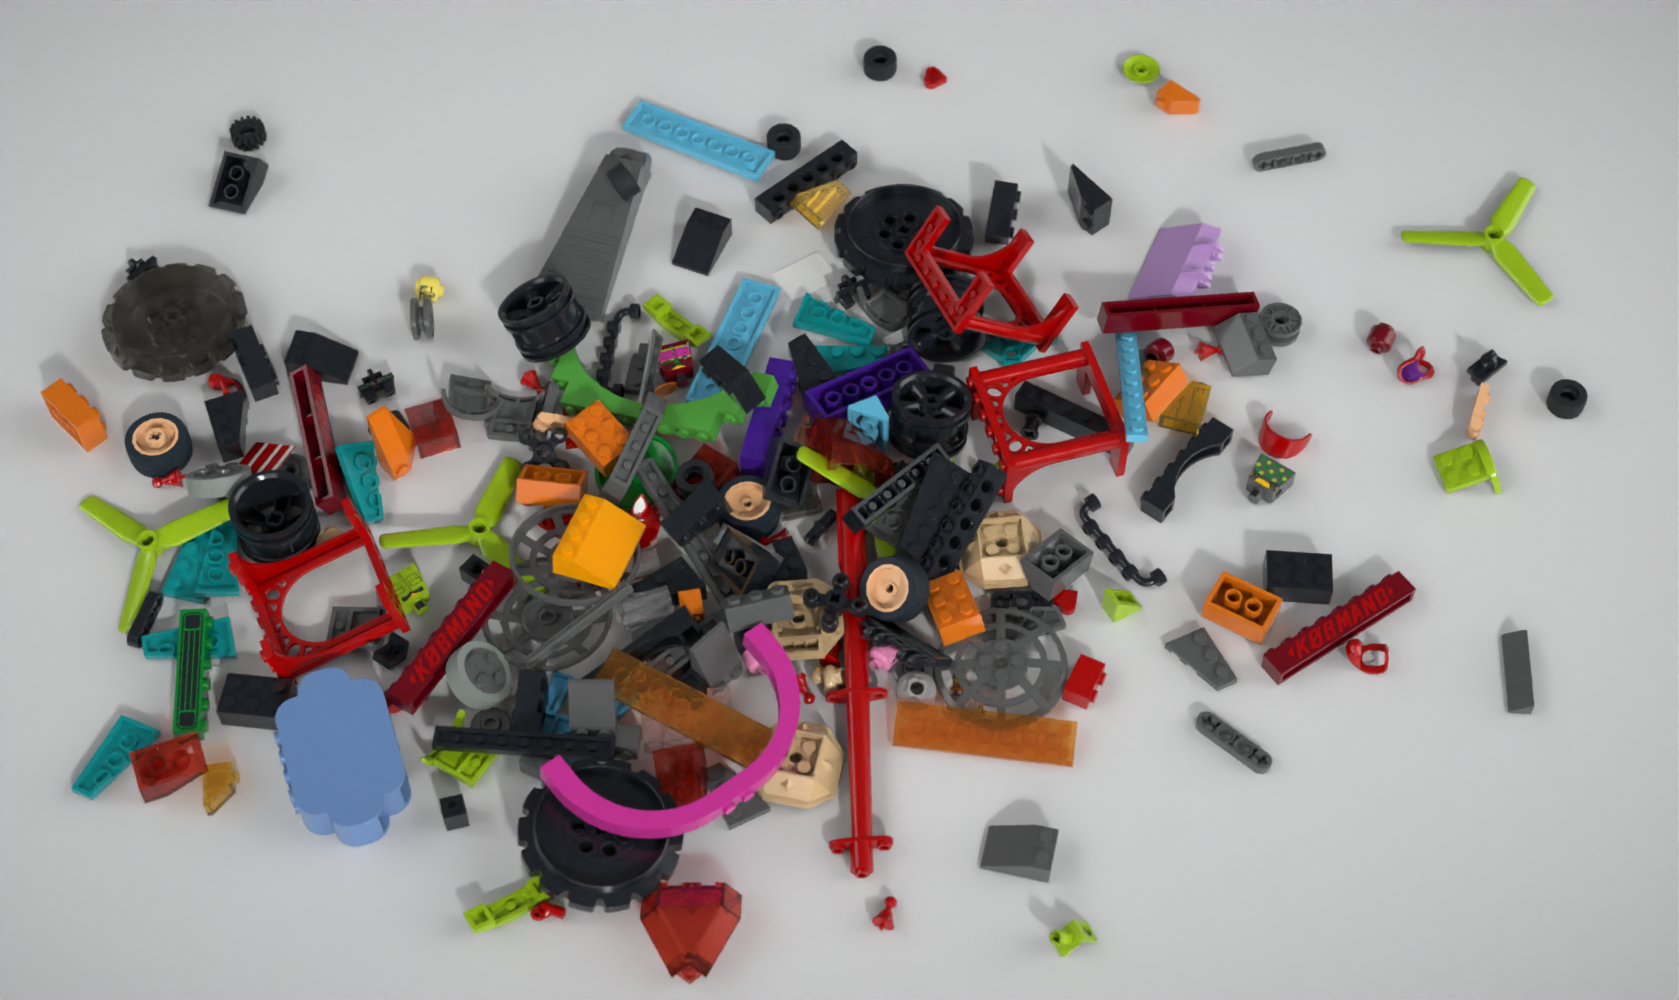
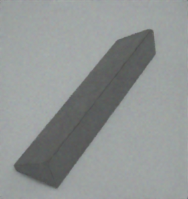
(651, 365)
(1518, 672)

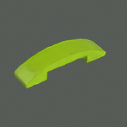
(674, 323)
(507, 908)

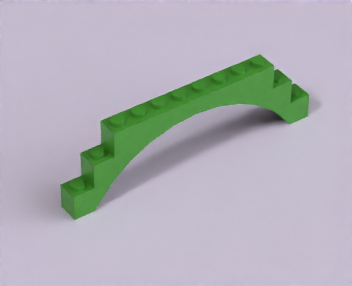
(693, 419)

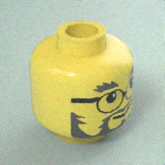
(428, 287)

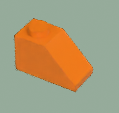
(1176, 99)
(693, 601)

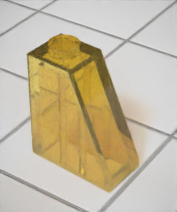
(820, 202)
(1187, 409)

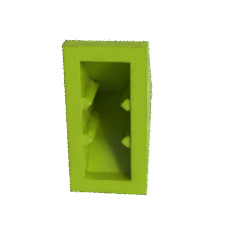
(1119, 604)

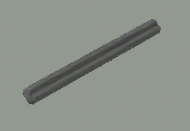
(578, 625)

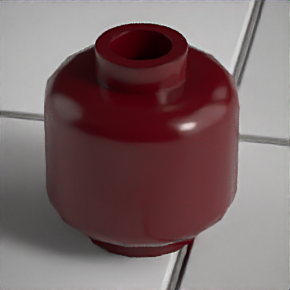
(1381, 338)
(1159, 350)

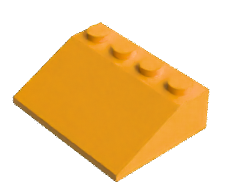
(597, 543)

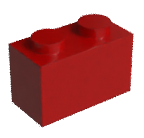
(1083, 682)

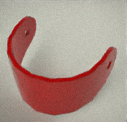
(1279, 446)

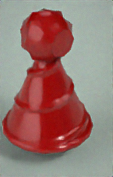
(1205, 350)
(531, 380)
(175, 478)
(781, 535)
(832, 657)
(809, 698)
(884, 919)

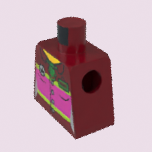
(676, 363)

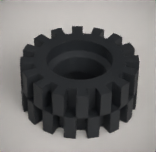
(248, 141)

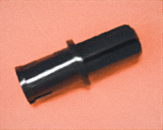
(820, 527)

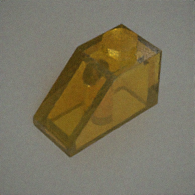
(219, 786)

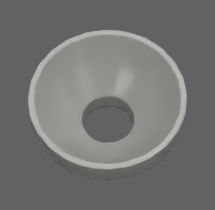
(897, 339)
(904, 692)

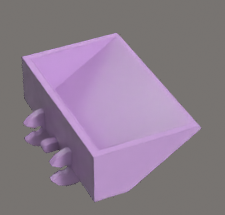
(1179, 262)

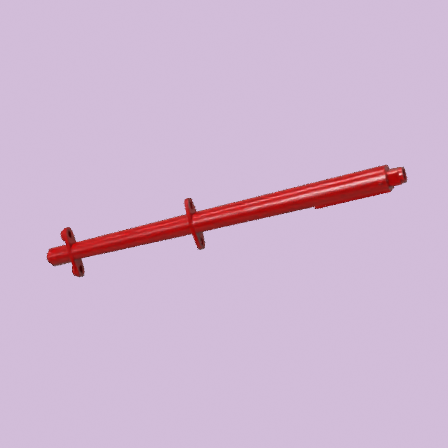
(857, 698)

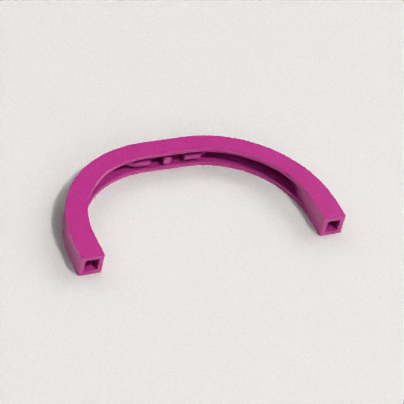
(722, 800)

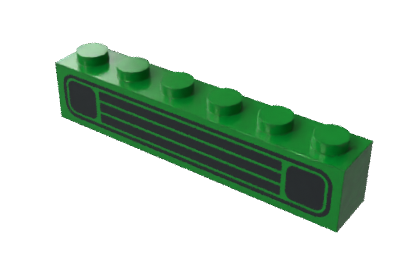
(192, 672)

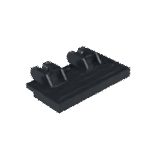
(911, 648)

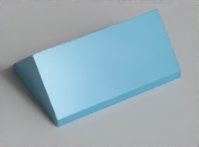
(871, 420)

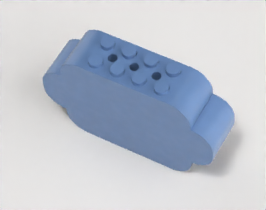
(342, 757)

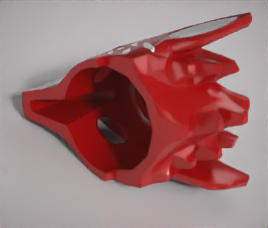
(650, 517)

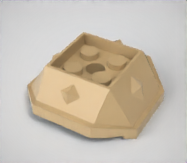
(997, 566)
(805, 639)
(811, 779)

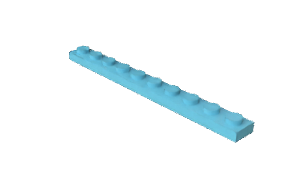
(1131, 387)

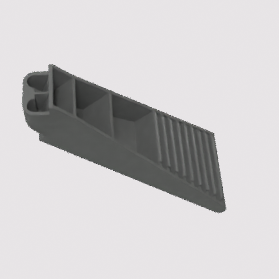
(599, 232)

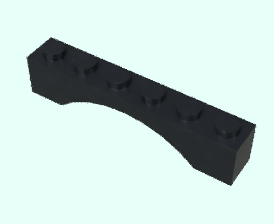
(1209, 442)
(674, 631)

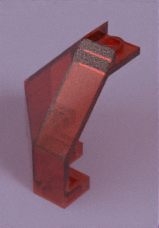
(847, 445)
(691, 925)

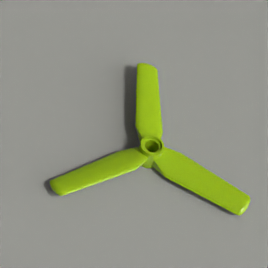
(1494, 241)
(849, 481)
(487, 515)
(151, 543)

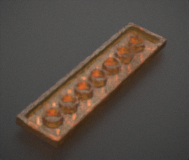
(684, 709)
(985, 733)

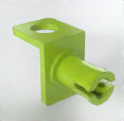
(1071, 936)

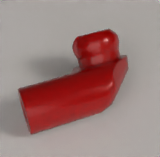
(546, 910)

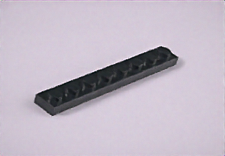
(523, 743)

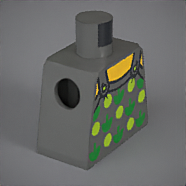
(1268, 480)

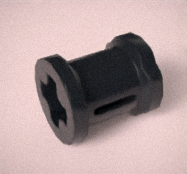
(1031, 426)

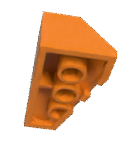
(392, 442)

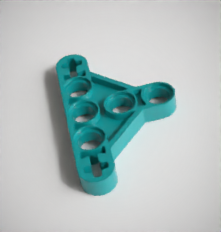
(999, 346)

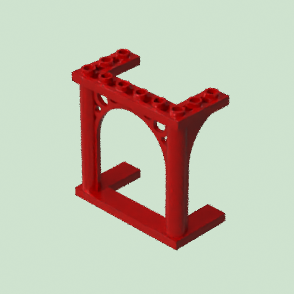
(990, 271)
(1021, 462)
(266, 577)

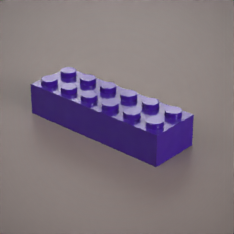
(873, 379)
(768, 421)

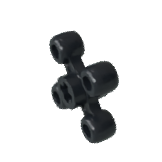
(550, 445)
(835, 603)

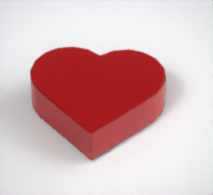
(934, 78)
(1066, 601)

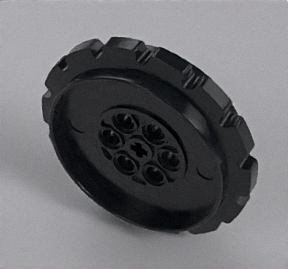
(884, 223)
(592, 877)

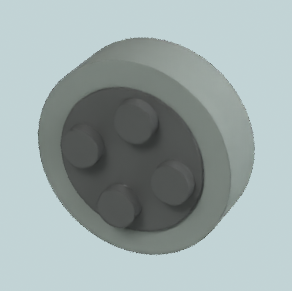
(216, 480)
(479, 675)

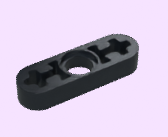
(1005, 596)
(145, 618)

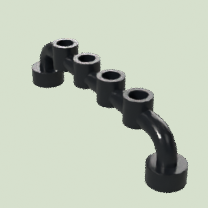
(611, 343)
(1116, 556)

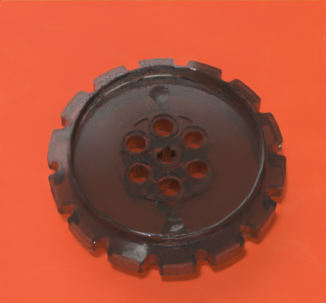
(173, 322)

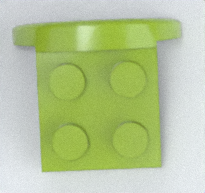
(1467, 467)
(463, 766)

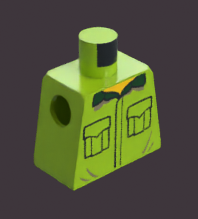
(411, 590)

